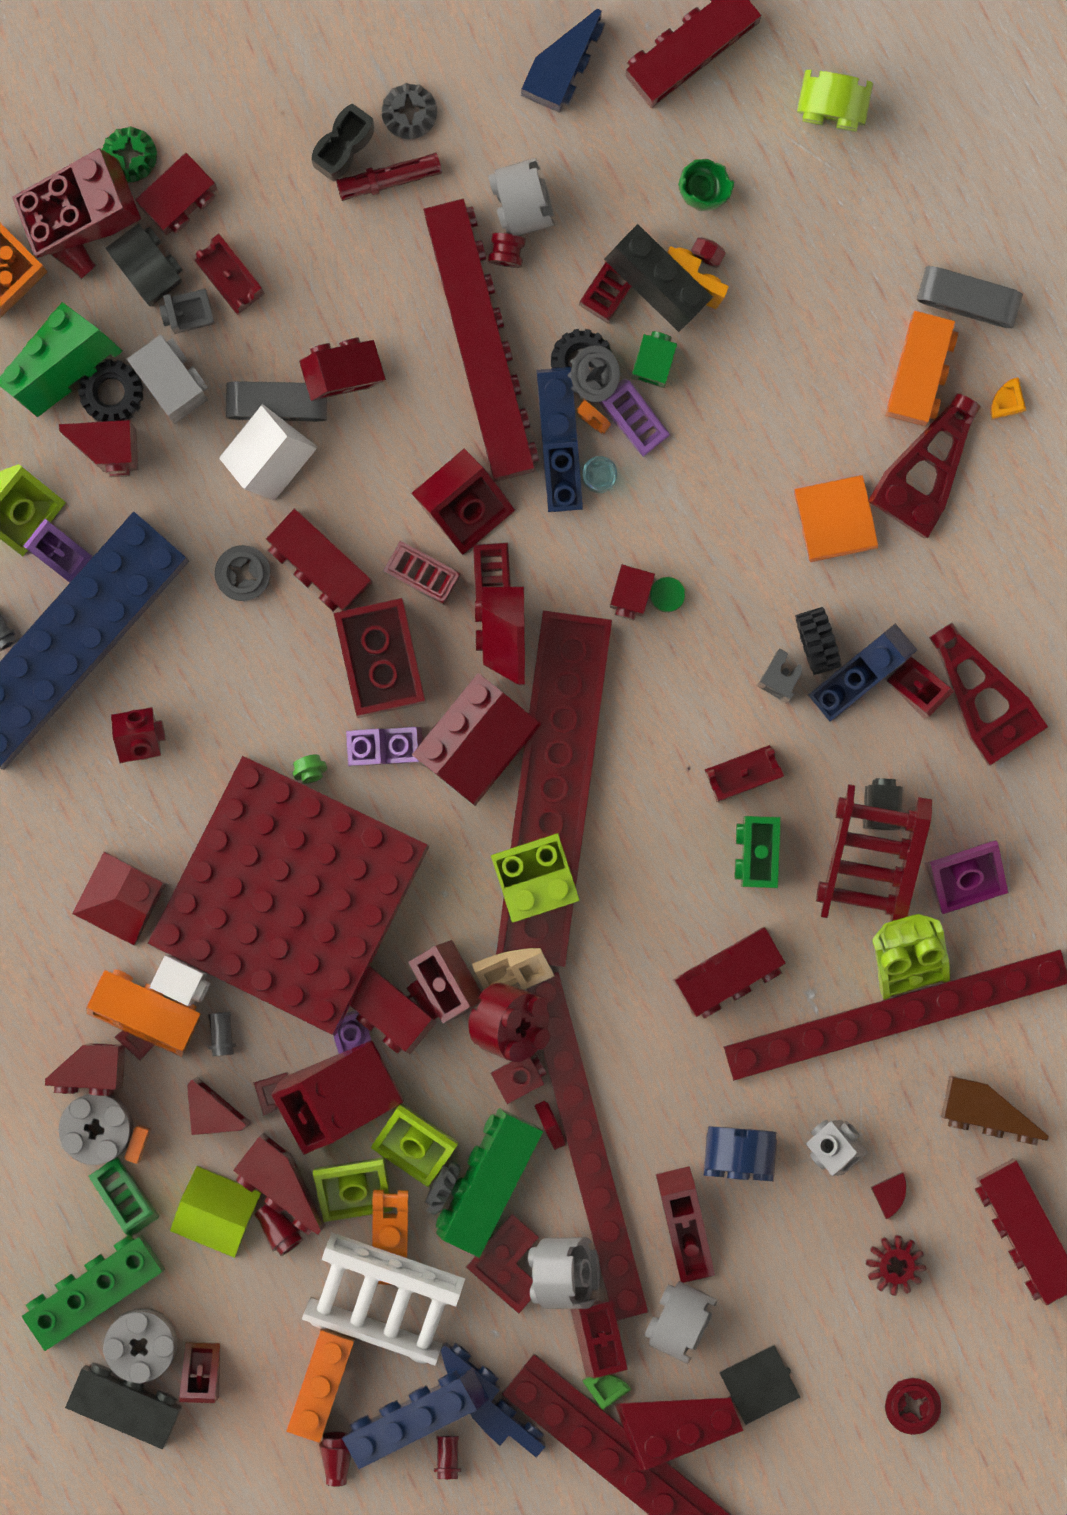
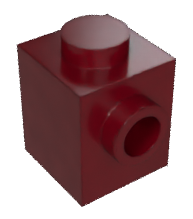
(519, 1078)

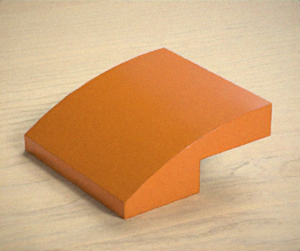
(836, 518)

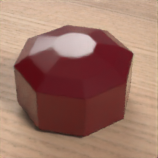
(708, 251)

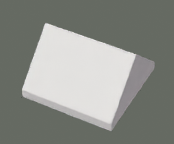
(267, 454)

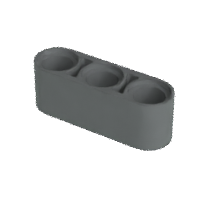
(969, 297)
(285, 399)

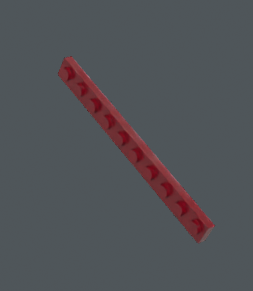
(896, 1014)
(589, 1155)

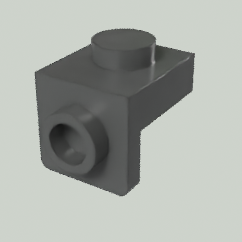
(187, 311)

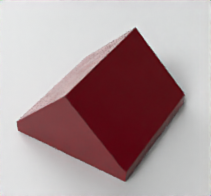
(211, 1112)

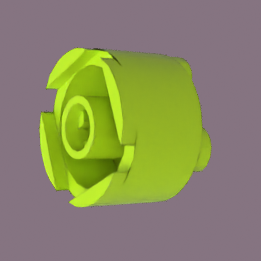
(834, 99)

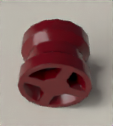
(506, 250)

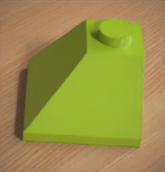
(24, 506)

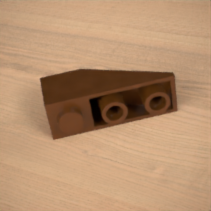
(980, 1105)

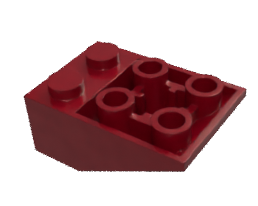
(77, 204)
(336, 1096)
(277, 1176)

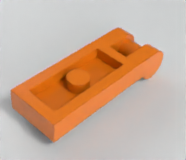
(390, 1229)

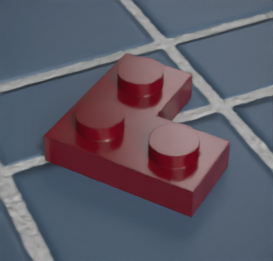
(498, 1263)

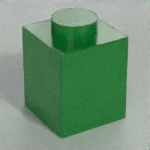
(654, 359)

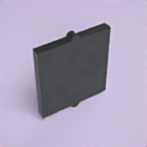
(759, 1384)

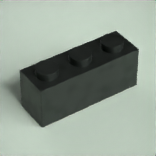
(658, 278)
(124, 1405)

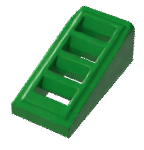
(139, 1222)

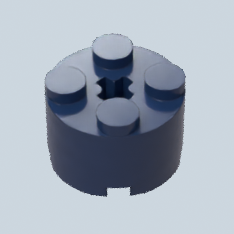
(740, 1153)

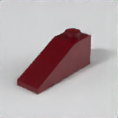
(685, 1224)

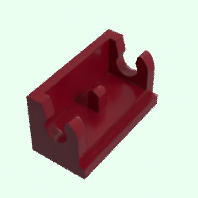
(228, 274)
(743, 773)
(599, 1339)

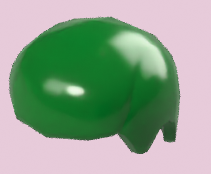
(705, 185)

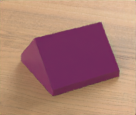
(967, 877)

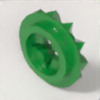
(141, 142)

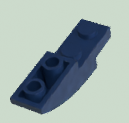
(559, 440)
(493, 1417)

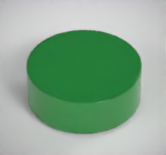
(667, 594)

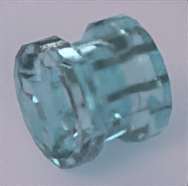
(603, 470)

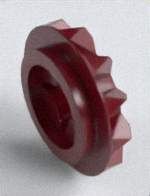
(929, 1408)

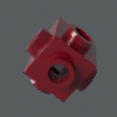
(137, 735)

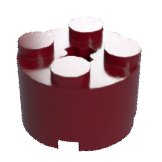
(509, 1022)

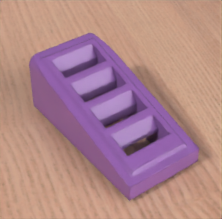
(652, 441)

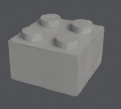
(168, 380)

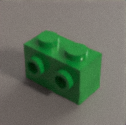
(759, 852)

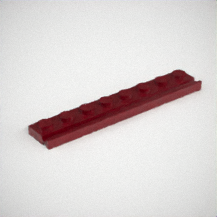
(602, 1443)

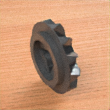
(398, 123)
(606, 377)
(237, 557)
(442, 1187)

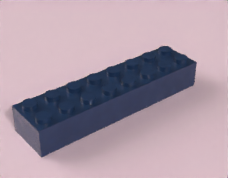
(81, 629)

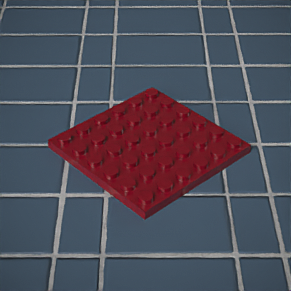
(288, 895)

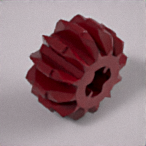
(890, 1276)

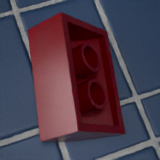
(476, 739)

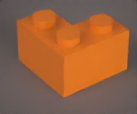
(17, 270)

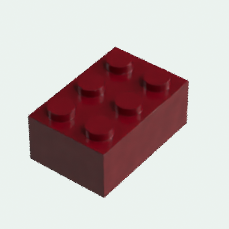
(379, 658)

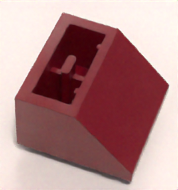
(91, 1067)

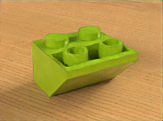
(535, 878)

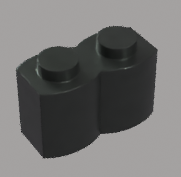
(348, 136)
(144, 263)
(885, 795)

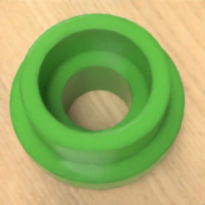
(309, 768)

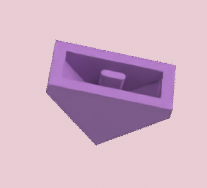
(57, 550)

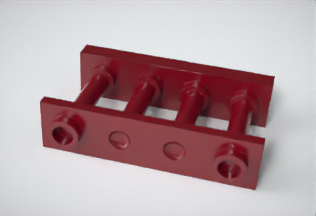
(909, 850)

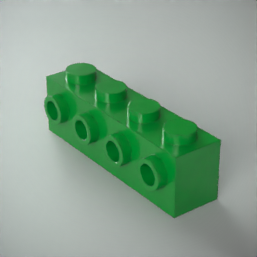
(488, 1182)
(92, 1292)

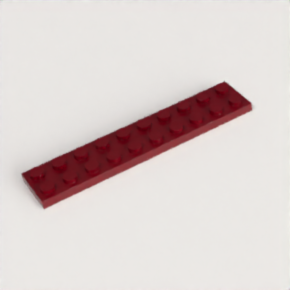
(558, 763)

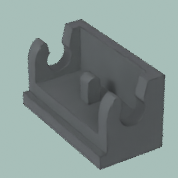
(778, 682)

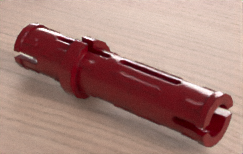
(394, 175)

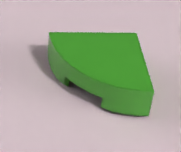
(606, 1389)

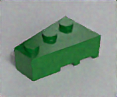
(55, 359)

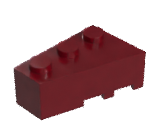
(730, 973)
(676, 1427)

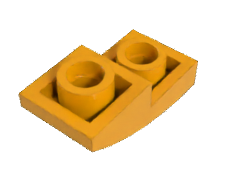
(709, 282)

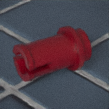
(417, 992)
(447, 1457)

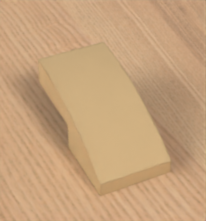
(517, 966)

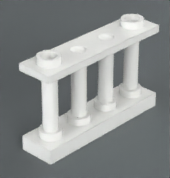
(393, 1269)

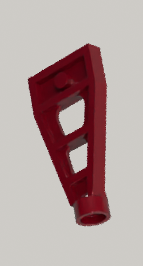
(905, 502)
(1009, 730)

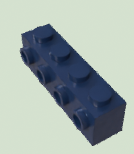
(421, 1415)

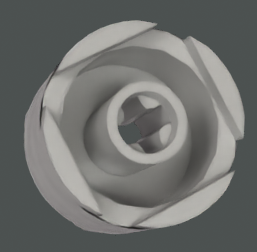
(523, 198)
(78, 1139)
(564, 1273)
(681, 1321)
(120, 1350)

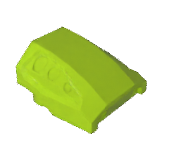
(910, 954)

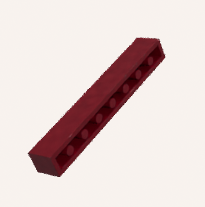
(479, 339)

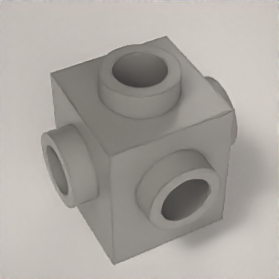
(835, 1146)

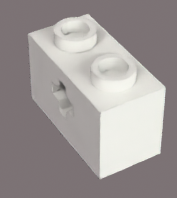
(180, 981)

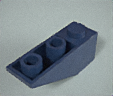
(556, 67)
(862, 672)

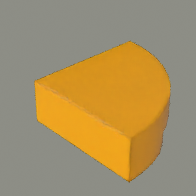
(1008, 400)

